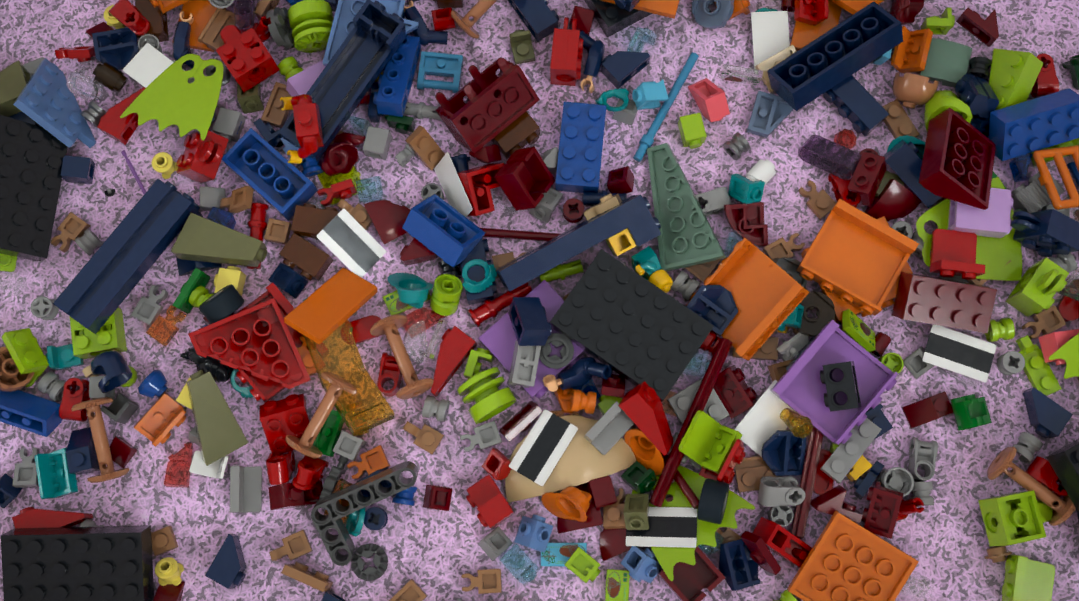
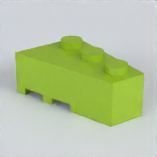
(1013, 76)

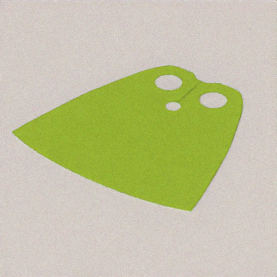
(989, 251)

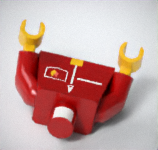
(307, 126)

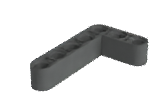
(357, 502)

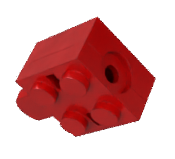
(566, 55)
(246, 57)
(201, 157)

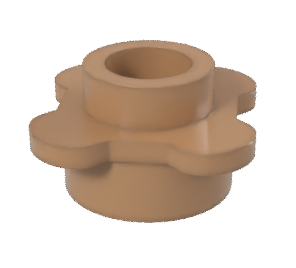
(997, 553)

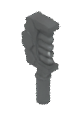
(334, 475)

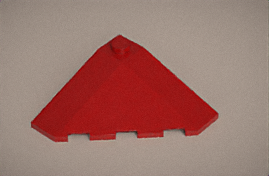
(254, 342)

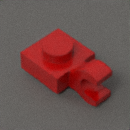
(339, 190)

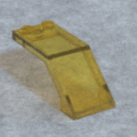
(341, 356)

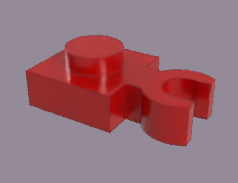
(82, 53)

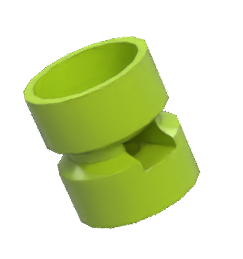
(446, 294)

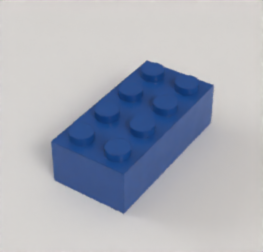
(1035, 124)
(580, 147)
(269, 174)

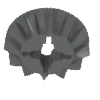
(567, 351)
(380, 560)

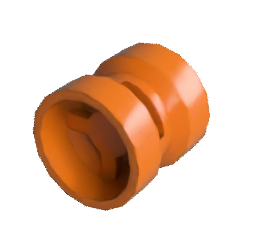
(581, 401)

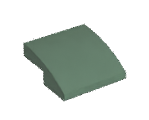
(947, 61)

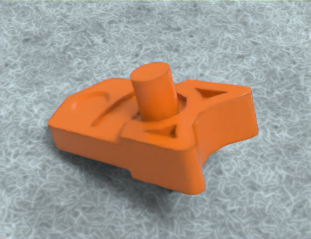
(564, 399)

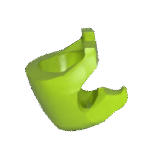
(942, 101)

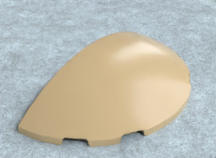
(577, 465)

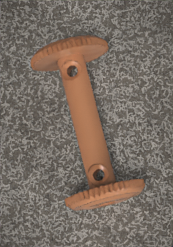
(476, 12)
(389, 327)
(100, 440)
(305, 443)
(1003, 460)

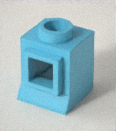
(649, 95)

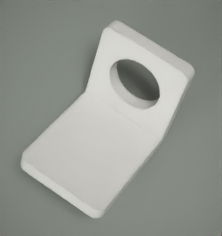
(214, 470)

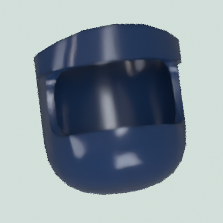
(113, 367)

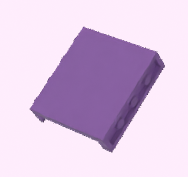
(501, 339)
(804, 391)

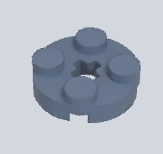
(714, 19)

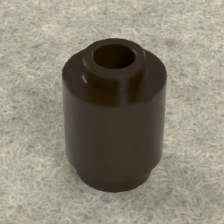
(109, 77)

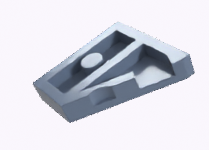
(767, 114)

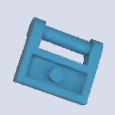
(440, 65)

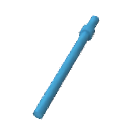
(647, 139)

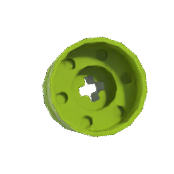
(310, 25)
(485, 392)

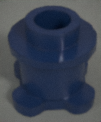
(461, 162)

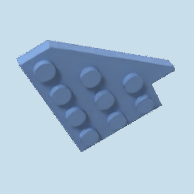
(343, 22)
(54, 106)

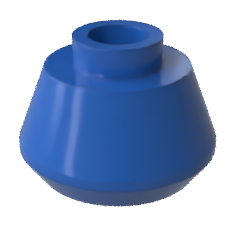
(153, 384)

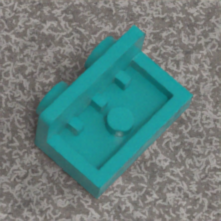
(54, 475)

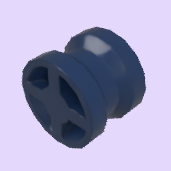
(379, 517)

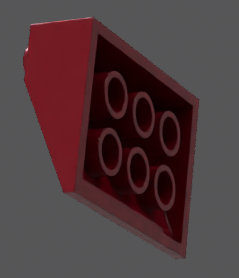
(957, 161)

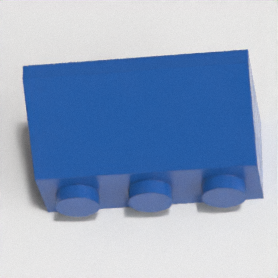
(443, 230)

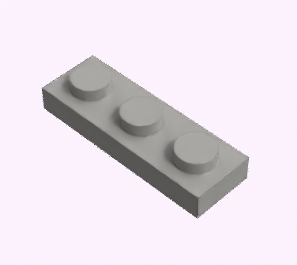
(847, 454)

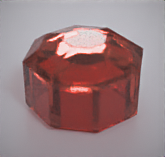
(845, 138)

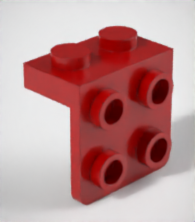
(955, 254)
(283, 419)
(726, 474)

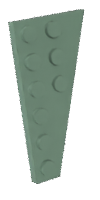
(684, 229)

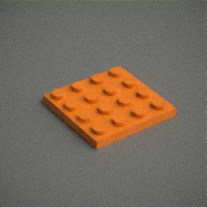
(851, 566)

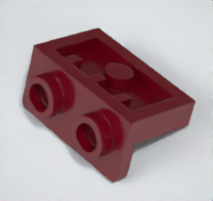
(868, 177)
(734, 391)
(882, 510)

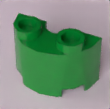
(970, 412)

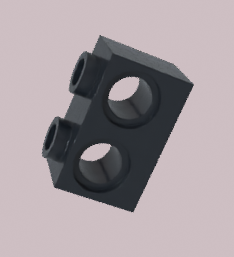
(847, 385)

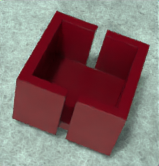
(525, 178)
(691, 579)

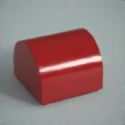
(442, 19)
(497, 465)

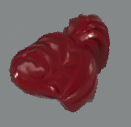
(906, 10)
(342, 154)

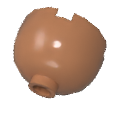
(913, 89)
(10, 377)

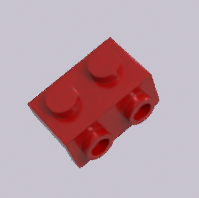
(811, 11)

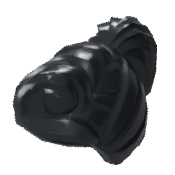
(219, 372)

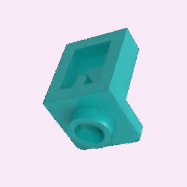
(745, 189)
(62, 357)

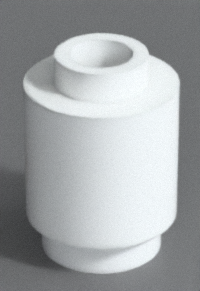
(762, 170)

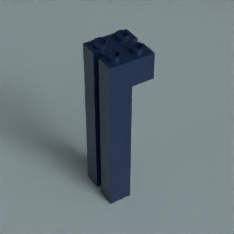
(352, 71)
(630, 214)
(126, 255)

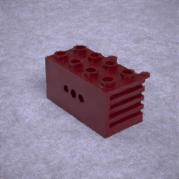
(490, 106)

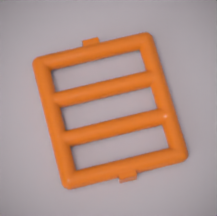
(1047, 181)

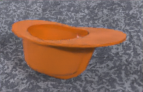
(644, 450)
(568, 504)

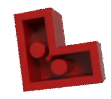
(477, 186)
(490, 502)

